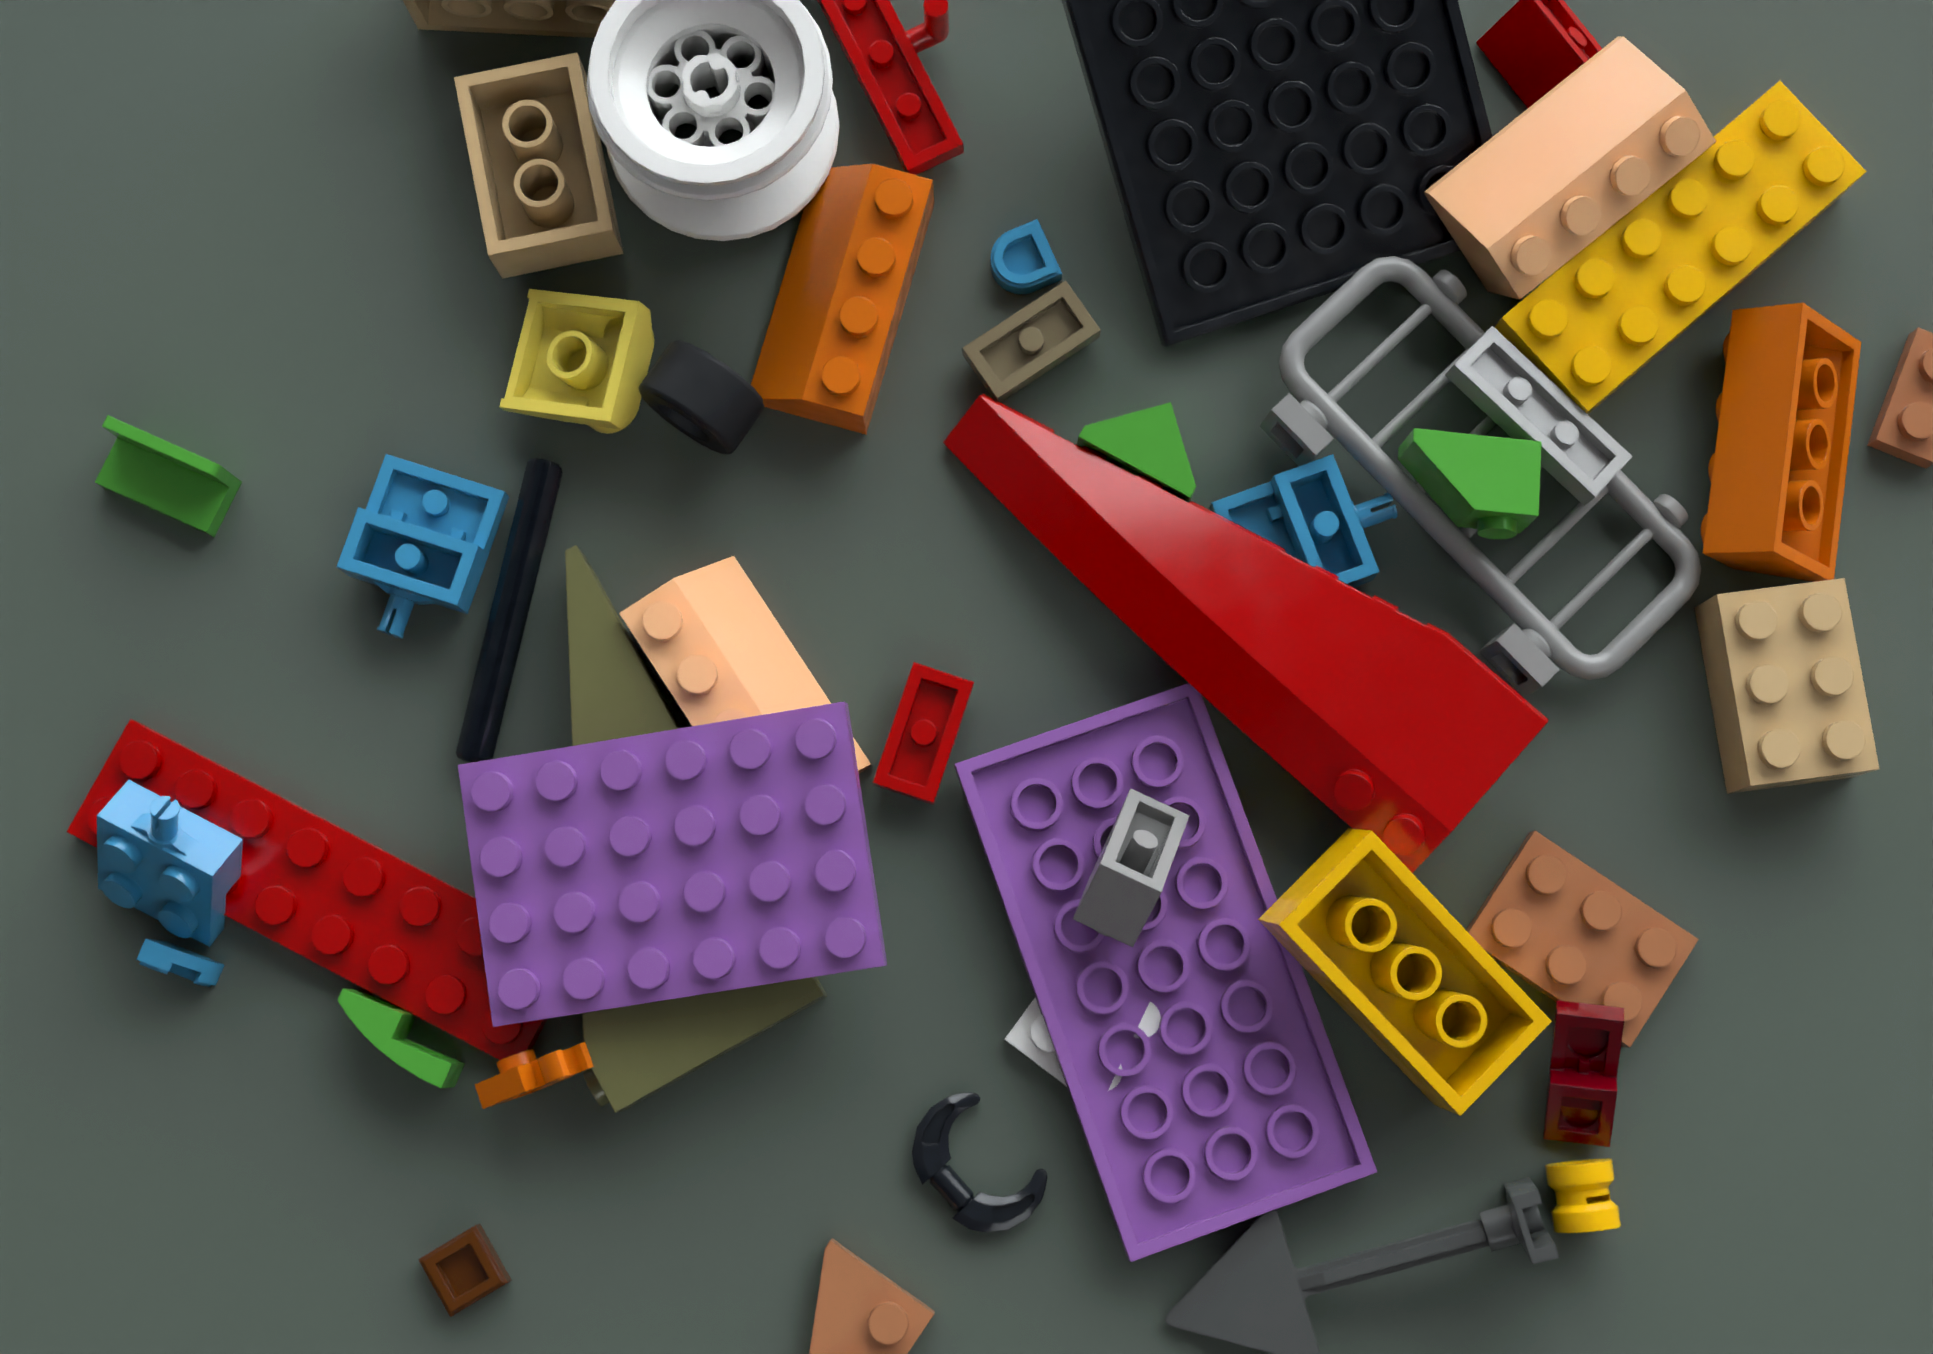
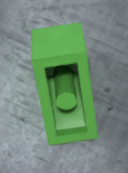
(1477, 478)

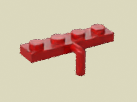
(895, 78)

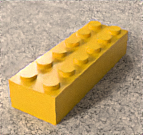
(1681, 249)

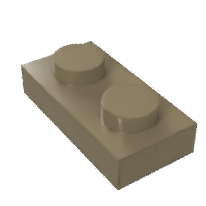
(1031, 342)

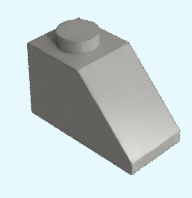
(1131, 868)

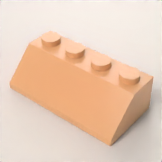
(1569, 168)
(722, 648)

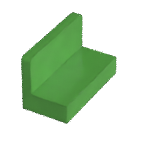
(167, 478)

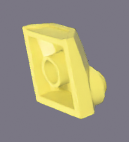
(581, 360)

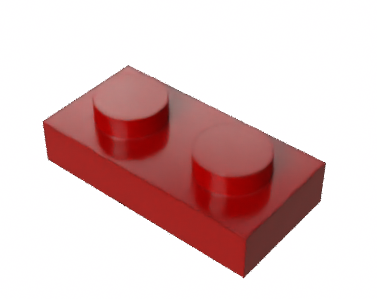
(923, 733)

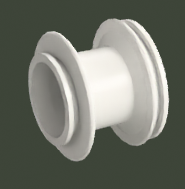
(653, 76)

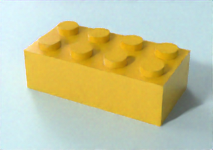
(1405, 970)

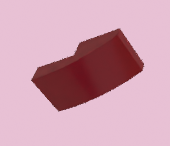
(1583, 1073)

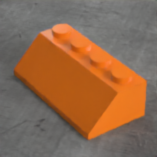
(844, 295)
(1781, 443)

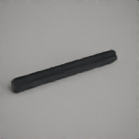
(509, 611)

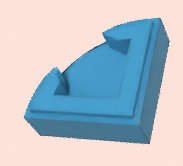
(168, 957)

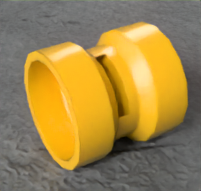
(1582, 1196)

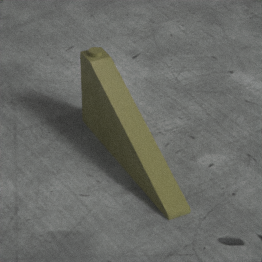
(658, 1042)

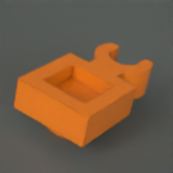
(527, 1074)

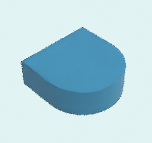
(1024, 260)

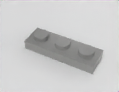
(1537, 410)

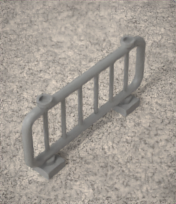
(1515, 653)

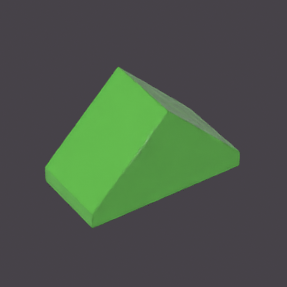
(1146, 445)

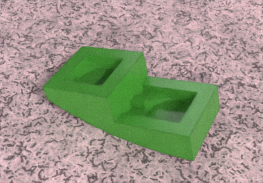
(388, 1030)

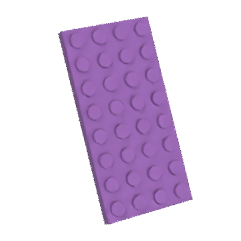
(1239, 1084)

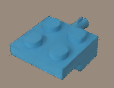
(1312, 518)
(422, 539)
(166, 862)

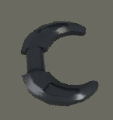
(976, 1213)

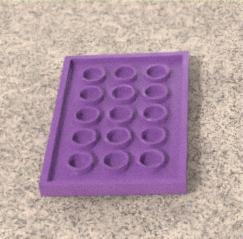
(671, 864)

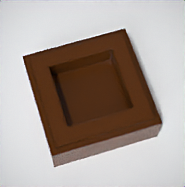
(465, 1270)

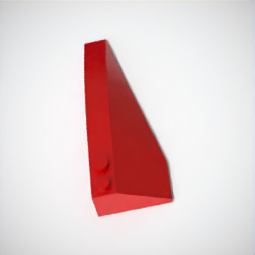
(1331, 683)

